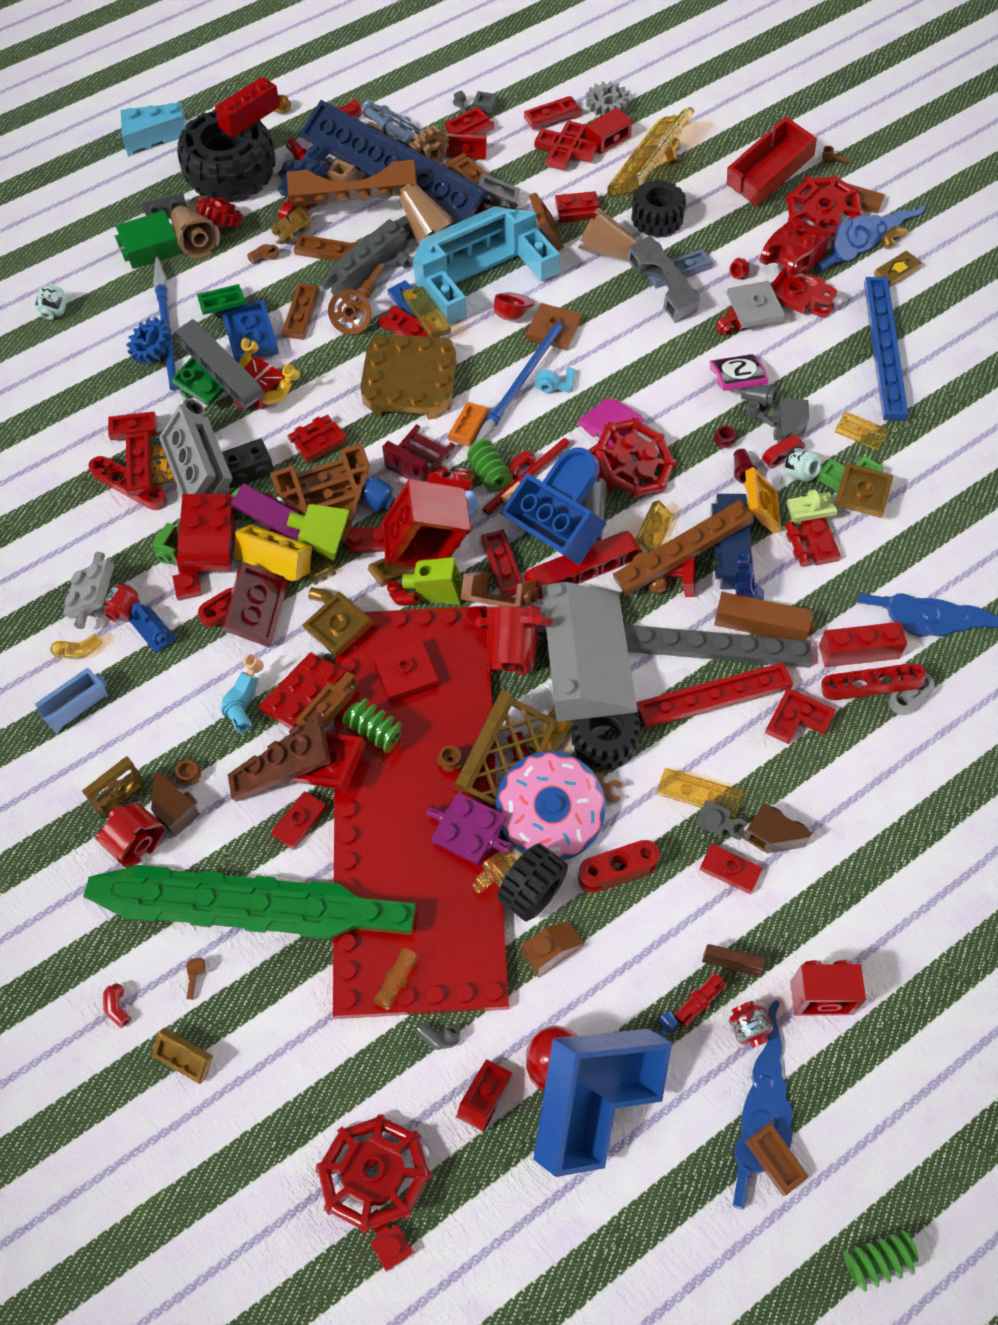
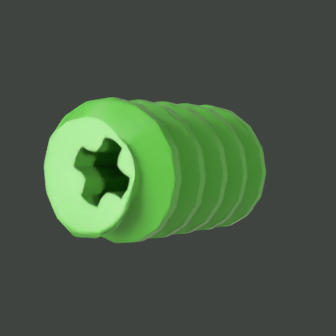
(489, 466)
(373, 725)
(881, 1260)

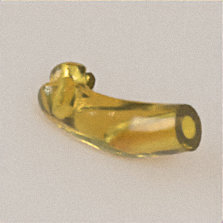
(75, 650)

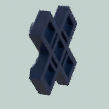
(311, 161)

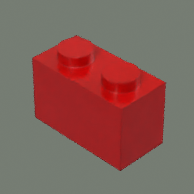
(609, 130)

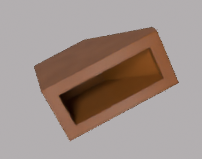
(551, 947)

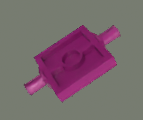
(469, 829)

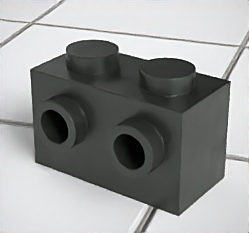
(248, 462)

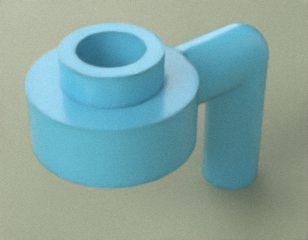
(549, 381)

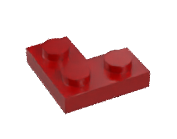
(797, 710)

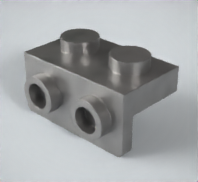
(499, 192)

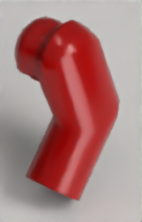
(401, 596)

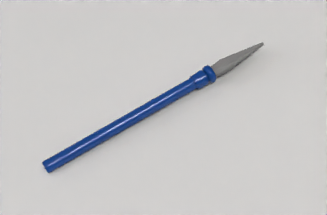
(161, 293)
(496, 414)

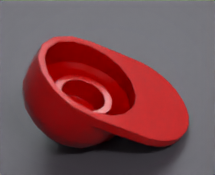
(511, 305)

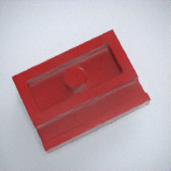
(470, 123)
(576, 206)

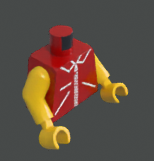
(273, 382)

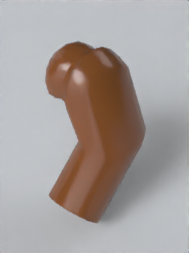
(263, 252)

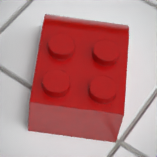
(206, 532)

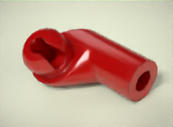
(518, 461)
(111, 1005)

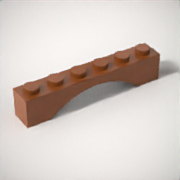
(309, 188)

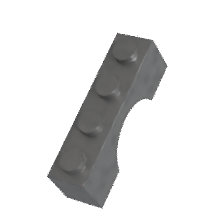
(649, 259)

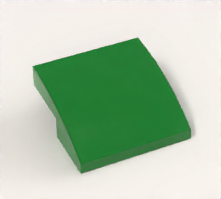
(221, 299)

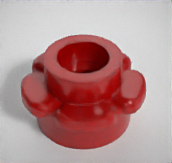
(739, 268)

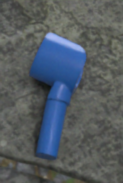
(668, 1022)

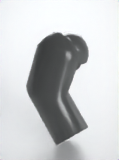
(438, 1040)

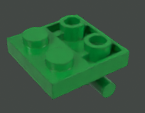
(197, 382)

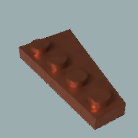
(283, 760)

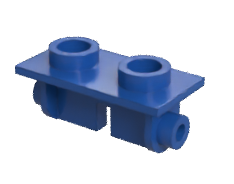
(151, 627)

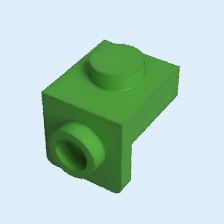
(165, 544)

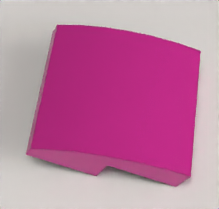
(607, 411)

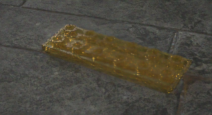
(649, 152)

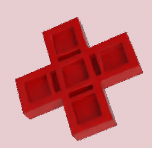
(566, 145)

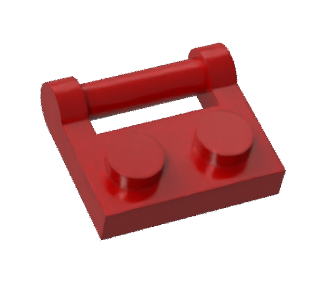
(461, 479)

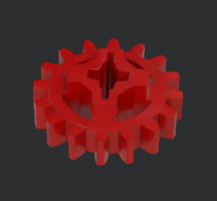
(220, 211)

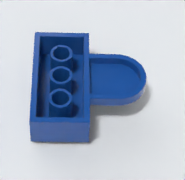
(554, 508)

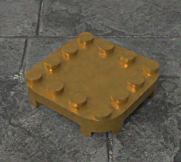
(408, 375)

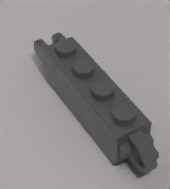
(361, 261)

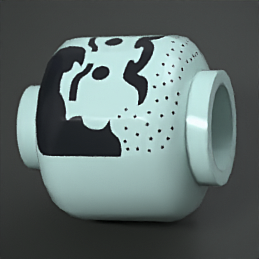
(51, 302)
(802, 464)

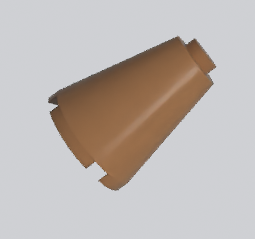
(423, 212)
(194, 232)
(606, 237)

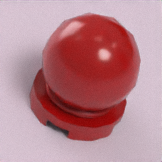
(539, 1052)

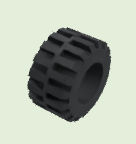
(658, 208)
(606, 752)
(532, 882)

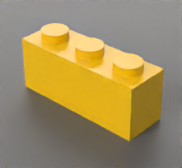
(272, 552)

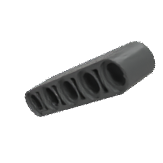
(219, 364)

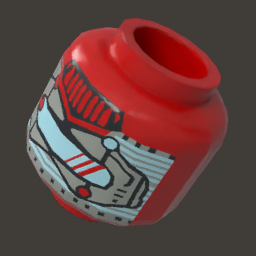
(119, 602)
(750, 1024)

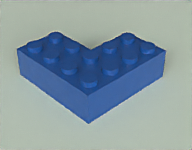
(585, 1085)

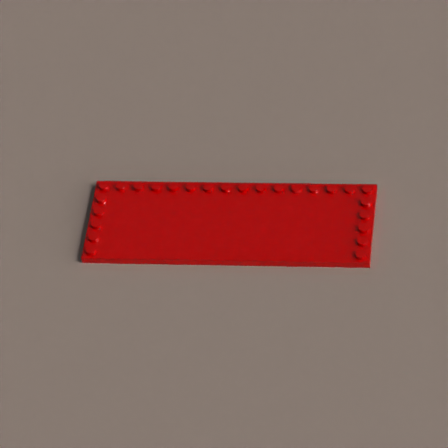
(386, 836)

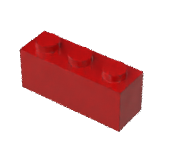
(247, 106)
(862, 644)

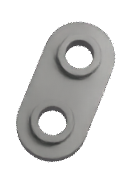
(911, 698)

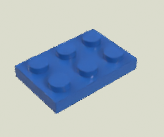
(253, 323)

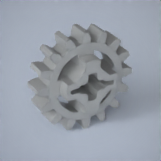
(606, 98)

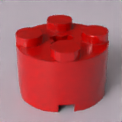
(130, 834)

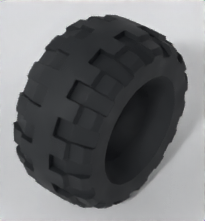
(225, 164)

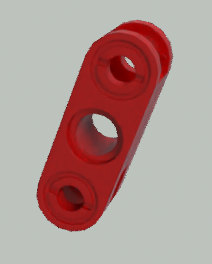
(638, 859)

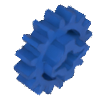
(149, 341)

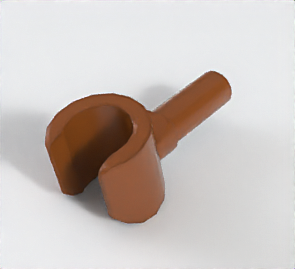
(828, 155)
(194, 967)

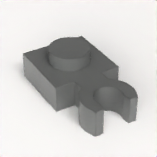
(716, 819)

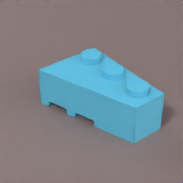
(151, 125)

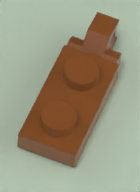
(330, 700)

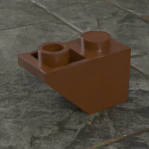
(171, 805)
(775, 832)

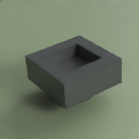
(485, 101)

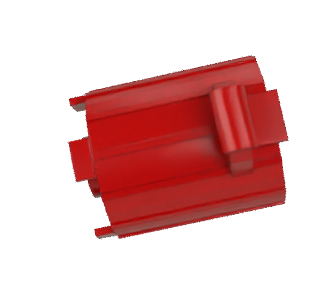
(512, 637)

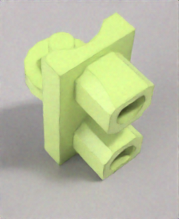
(811, 507)

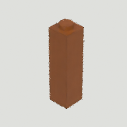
(763, 617)

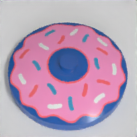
(552, 803)

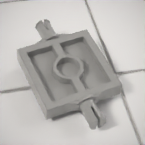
(88, 589)

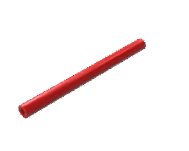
(532, 470)

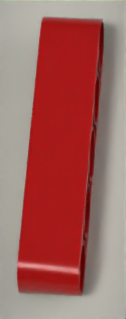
(601, 558)

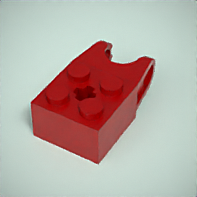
(796, 246)

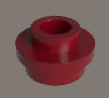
(725, 437)

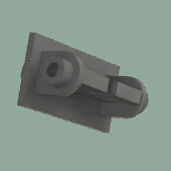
(164, 203)

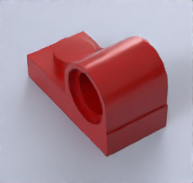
(483, 1095)

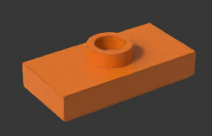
(468, 424)

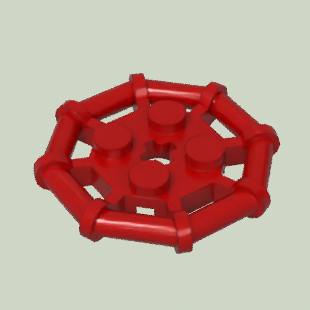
(830, 195)
(639, 447)
(380, 1187)

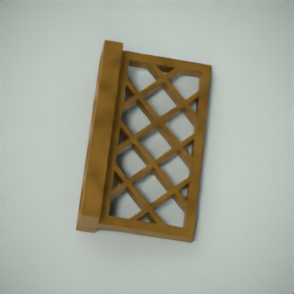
(488, 736)

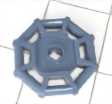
(390, 121)

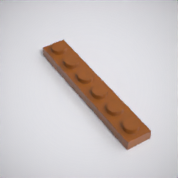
(683, 548)

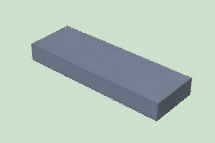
(688, 265)

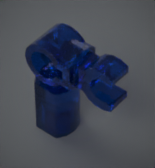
(745, 579)

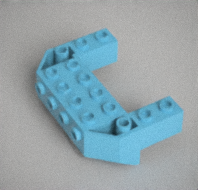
(475, 247)

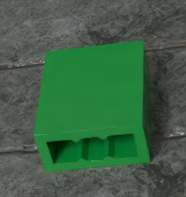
(147, 239)

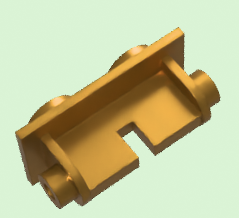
(286, 230)

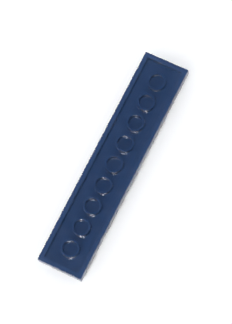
(374, 151)

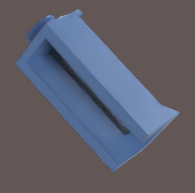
(72, 699)

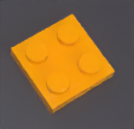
(762, 500)

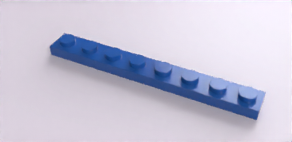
(885, 349)

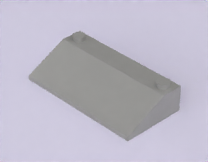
(587, 652)

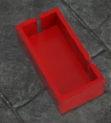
(765, 167)

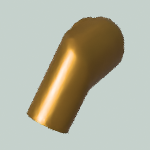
(671, 152)
(895, 231)
(320, 594)

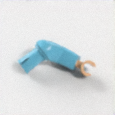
(241, 694)

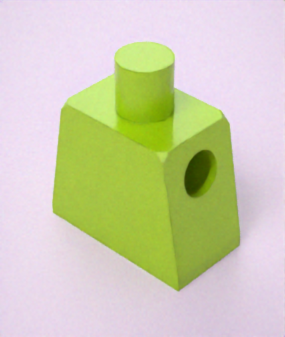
(320, 528)
(436, 581)

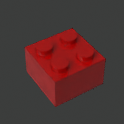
(827, 988)

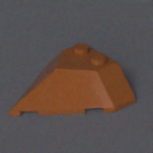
(329, 485)

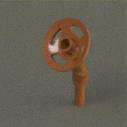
(354, 306)

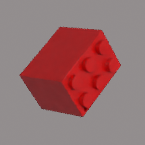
(425, 523)

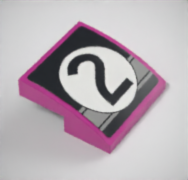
(738, 372)

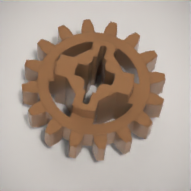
(431, 143)

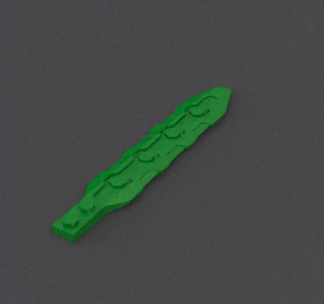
(254, 904)

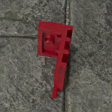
(411, 460)

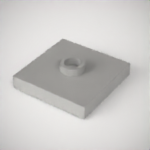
(755, 304)

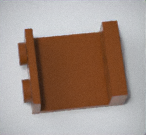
(475, 590)

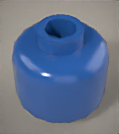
(377, 495)

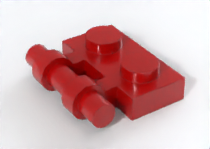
(320, 442)
(818, 539)

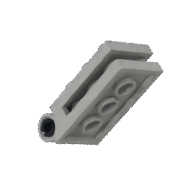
(194, 451)

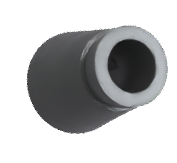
(763, 394)

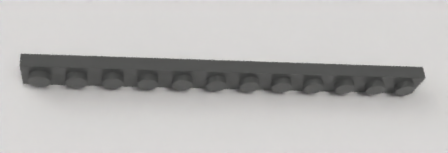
(712, 645)

